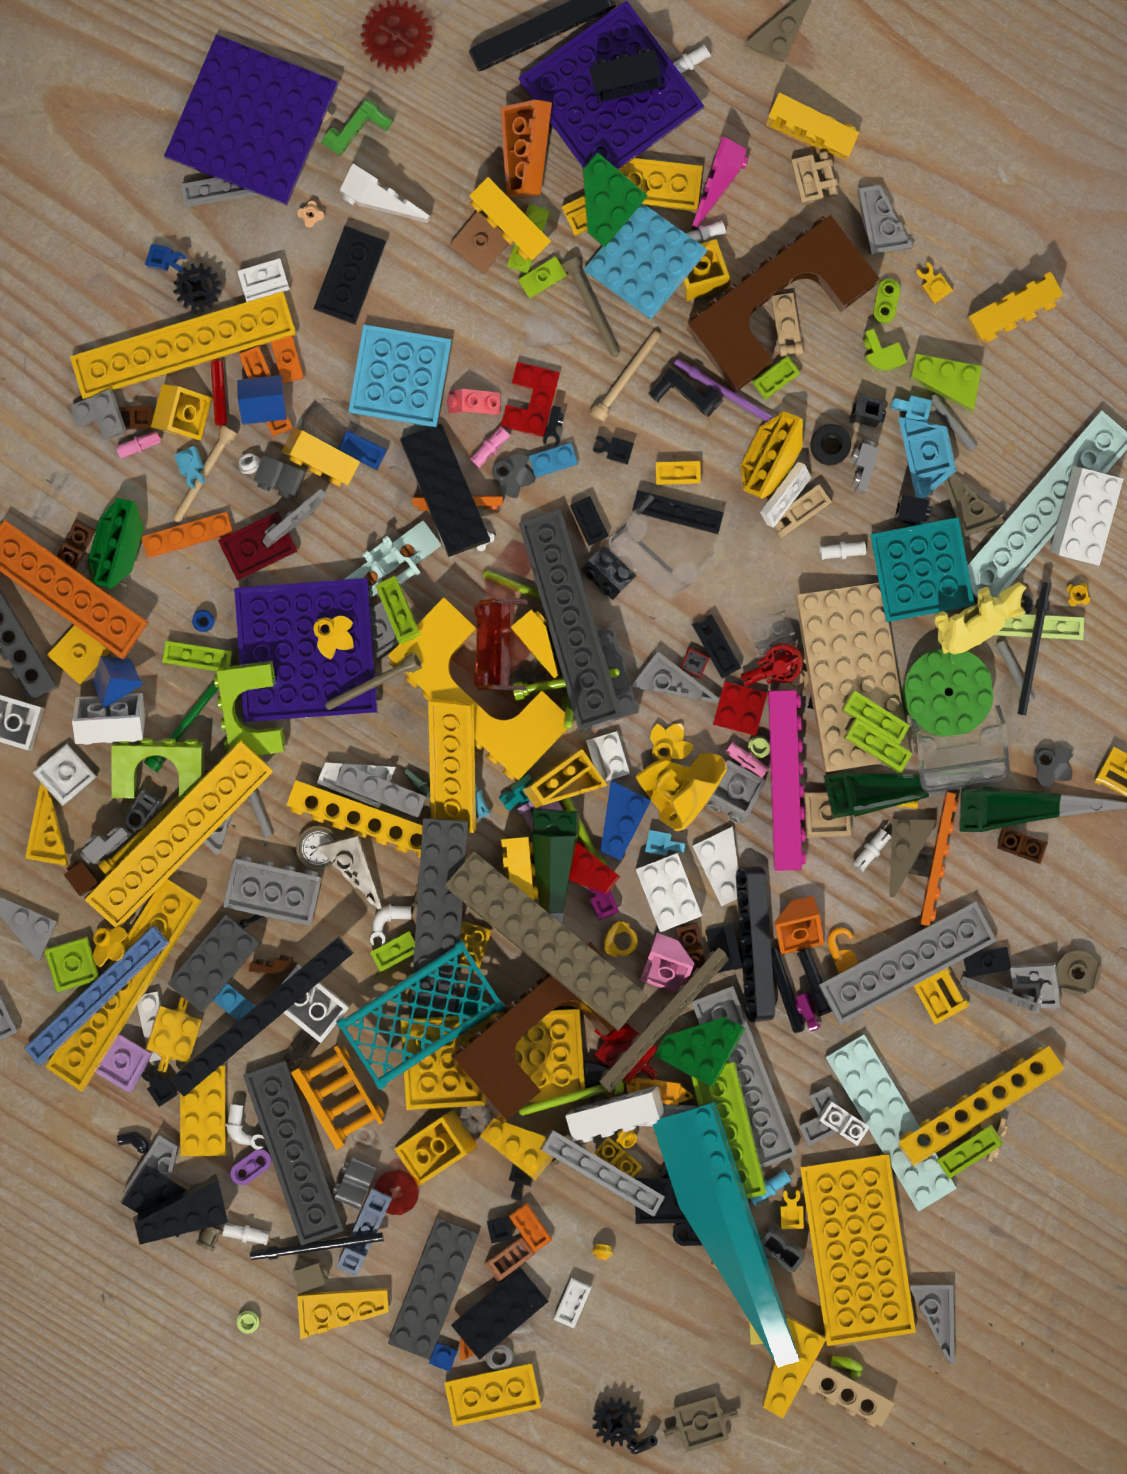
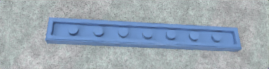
(96, 995)

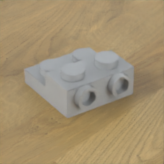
(864, 461)
(736, 793)
(100, 847)

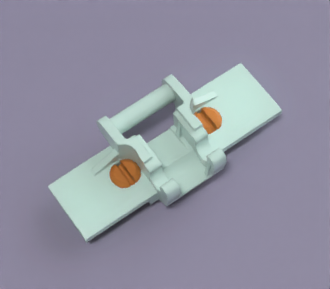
(389, 555)

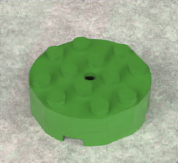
(926, 698)

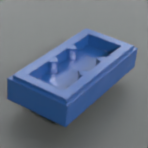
(362, 450)

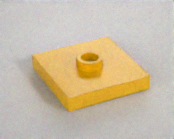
(78, 654)

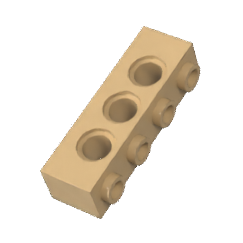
(875, 1415)

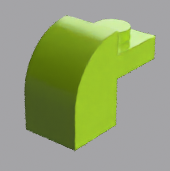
(882, 359)

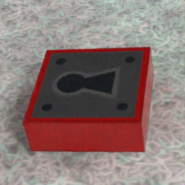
(694, 663)

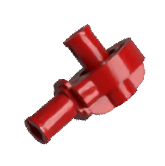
(776, 666)

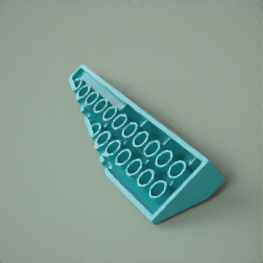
(720, 1215)

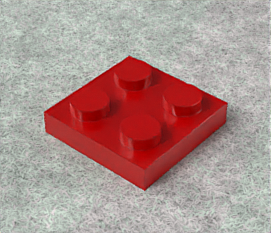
(740, 708)

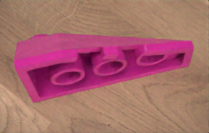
(725, 169)

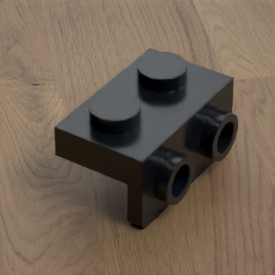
(608, 572)

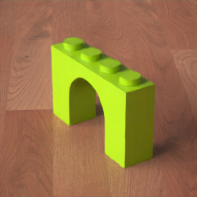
(231, 683)
(126, 755)

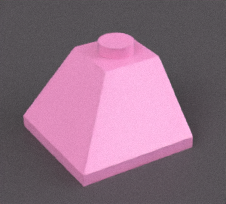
(667, 964)

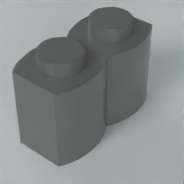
(280, 477)
(355, 1182)
(787, 1252)

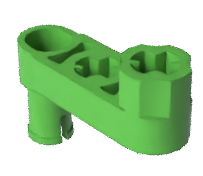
(368, 111)

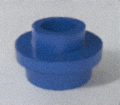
(196, 621)

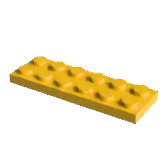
(452, 761)

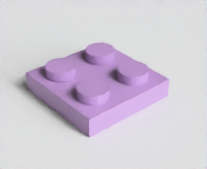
(124, 1063)

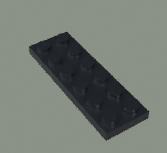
(445, 490)

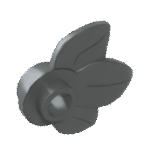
(516, 475)
(1055, 768)

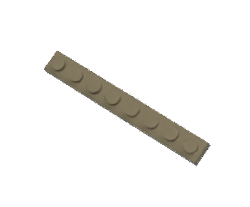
(669, 1013)

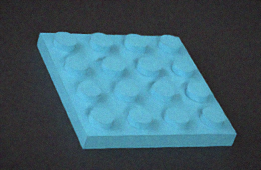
(645, 261)
(399, 376)

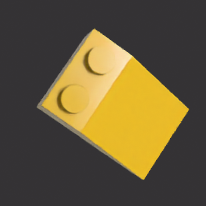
(534, 636)
(436, 1147)

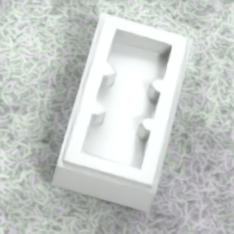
(572, 1302)

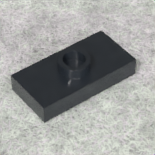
(589, 521)
(987, 962)

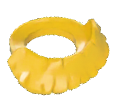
(618, 928)

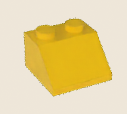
(708, 275)
(181, 412)

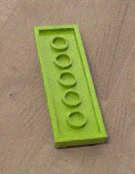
(737, 1126)

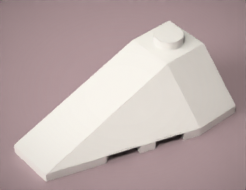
(365, 191)

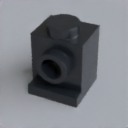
(867, 411)

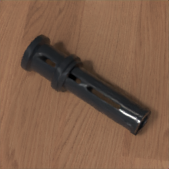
(814, 979)

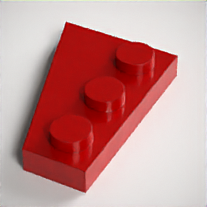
(591, 871)

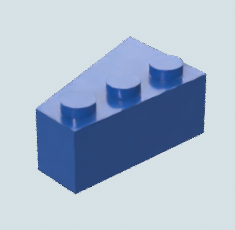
(622, 819)

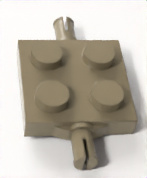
(700, 1423)

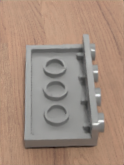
(272, 891)

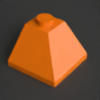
(799, 926)

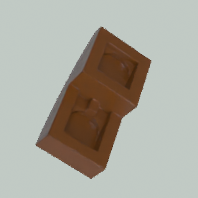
(137, 417)

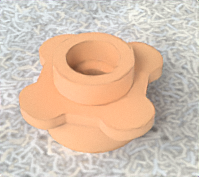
(310, 220)

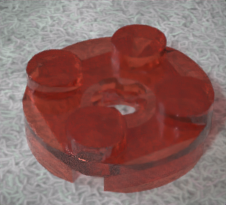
(408, 1187)

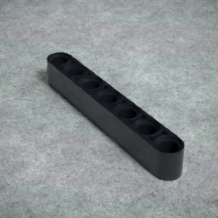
(537, 31)
(755, 944)

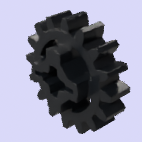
(192, 296)
(625, 1427)

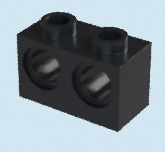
(912, 510)

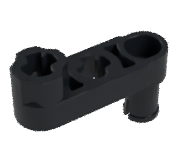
(705, 403)

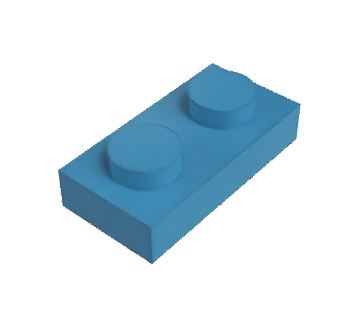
(553, 460)
(233, 1002)

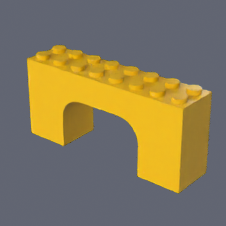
(512, 742)

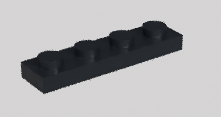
(681, 513)

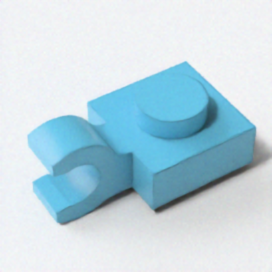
(915, 408)
(660, 843)

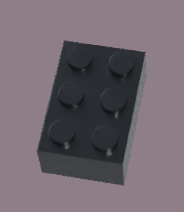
(625, 75)

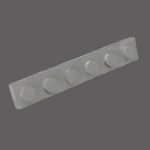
(602, 1172)

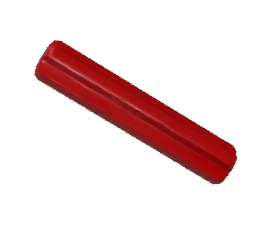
(218, 390)

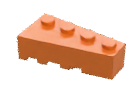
(524, 146)

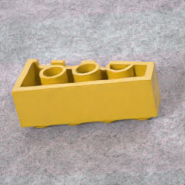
(812, 127)
(509, 219)
(1015, 308)
(518, 864)
(787, 1379)

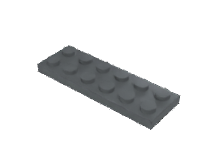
(433, 1288)

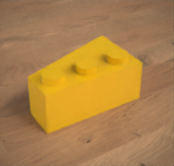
(320, 457)
(565, 780)
(518, 1146)

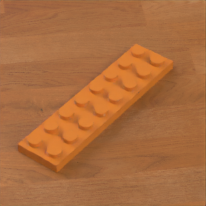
(68, 591)

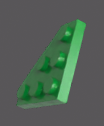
(608, 198)
(702, 1049)

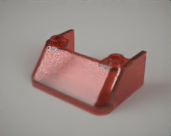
(494, 645)

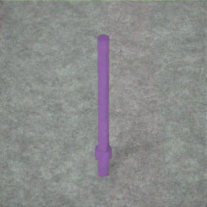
(695, 373)

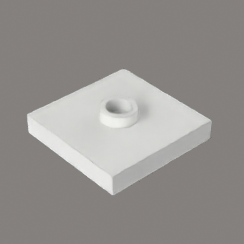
(64, 775)

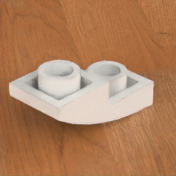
(843, 1122)

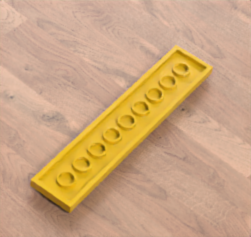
(183, 345)
(178, 834)
(84, 1051)

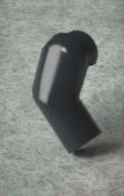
(134, 1138)
(643, 1445)

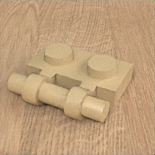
(808, 180)

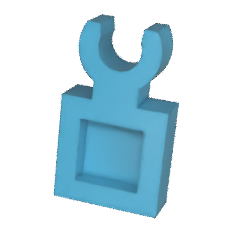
(189, 464)

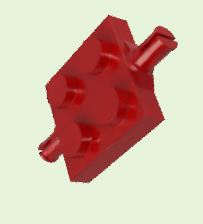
(620, 1041)

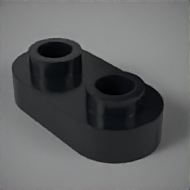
(690, 1240)

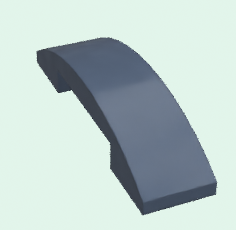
(367, 1223)

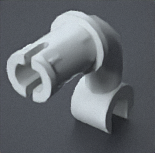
(386, 914)
(235, 1129)

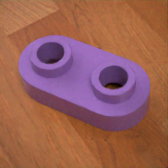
(251, 1167)

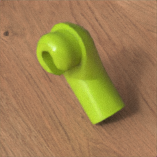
(847, 1363)

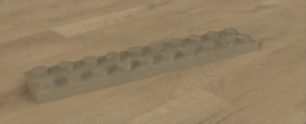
(546, 941)

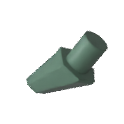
(418, 782)

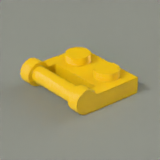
(1116, 763)
(934, 999)

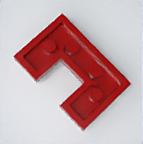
(544, 387)

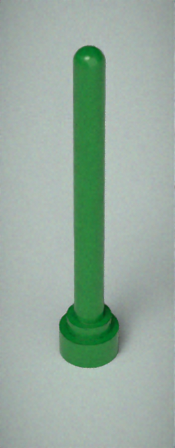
(155, 761)

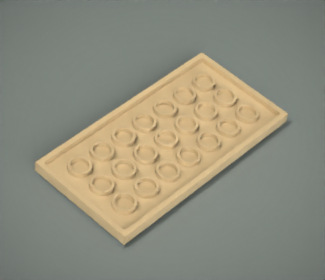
(847, 651)

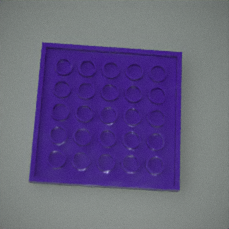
(251, 119)
(620, 126)
(279, 627)

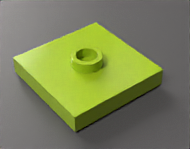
(72, 964)

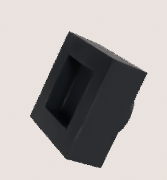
(499, 1229)

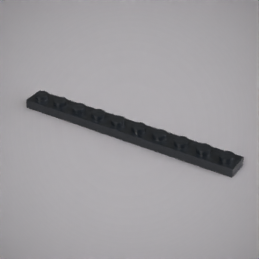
(261, 1016)

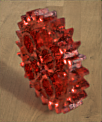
(407, 19)

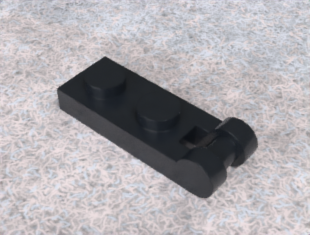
(716, 647)

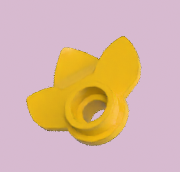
(336, 637)
(670, 739)
(108, 945)

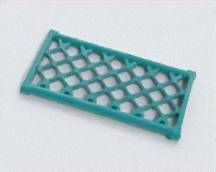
(382, 1081)

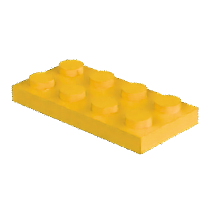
(666, 183)
(204, 1117)
(492, 1394)

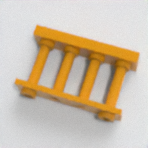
(326, 1116)

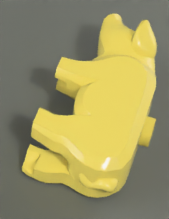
(979, 621)

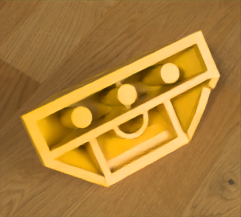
(772, 454)

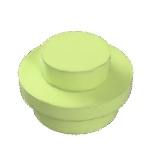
(759, 746)
(247, 1322)

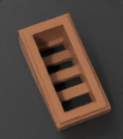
(514, 1265)

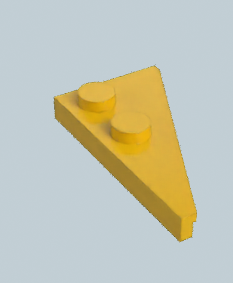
(45, 837)

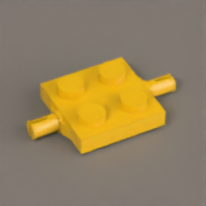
(173, 1034)

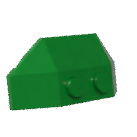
(115, 543)

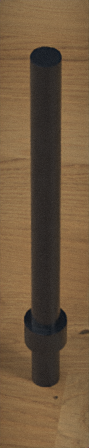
(1042, 605)
(274, 1252)

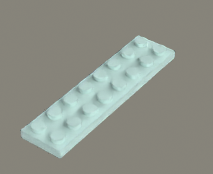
(888, 1119)

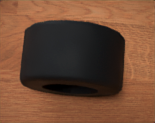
(830, 458)

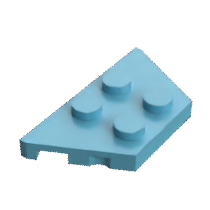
(928, 454)

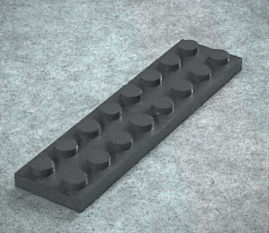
(293, 1152)

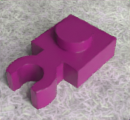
(603, 904)
(805, 1006)

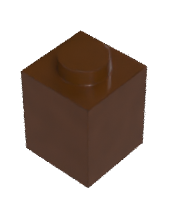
(81, 877)

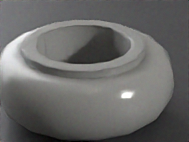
(499, 1366)

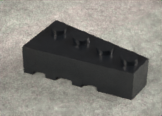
(183, 1213)

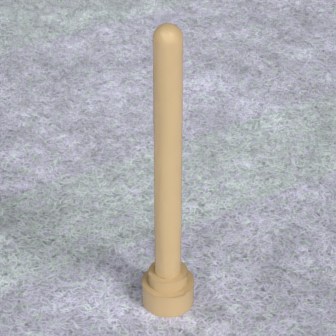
(601, 411)
(225, 437)

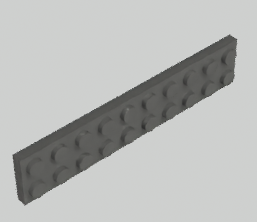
(570, 620)
(438, 909)

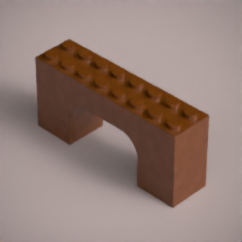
(817, 255)
(490, 1059)

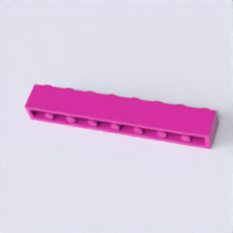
(785, 780)

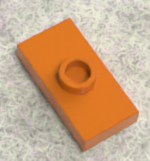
(287, 359)
(530, 1227)

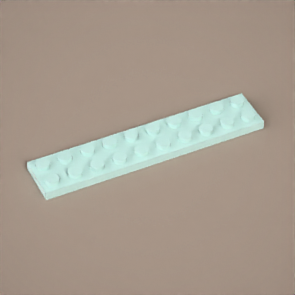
(1039, 512)

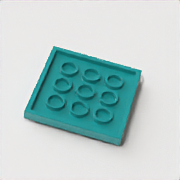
(922, 569)

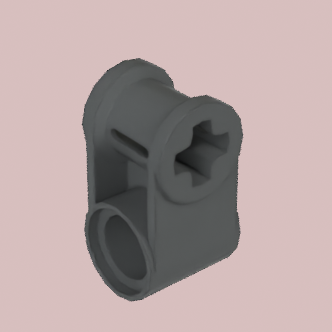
(143, 808)

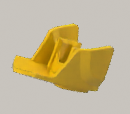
(682, 790)

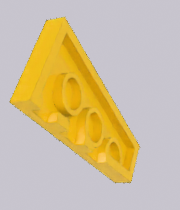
(333, 1309)

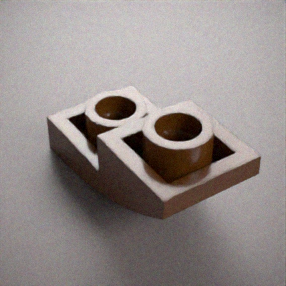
(76, 543)
(1022, 845)
(689, 938)
(279, 964)

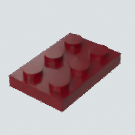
(249, 554)

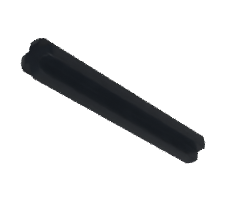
(786, 992)

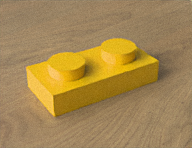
(678, 473)

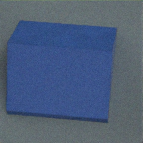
(261, 399)
(115, 679)

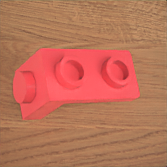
(474, 402)

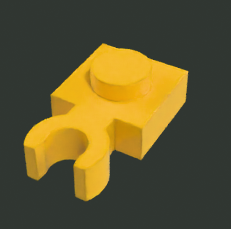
(935, 286)
(792, 1214)

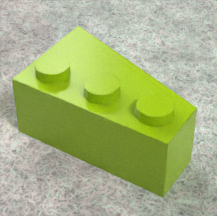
(948, 378)

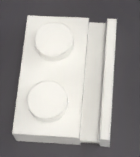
(263, 280)
(608, 756)

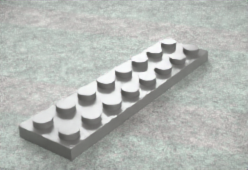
(907, 962)
(765, 1116)

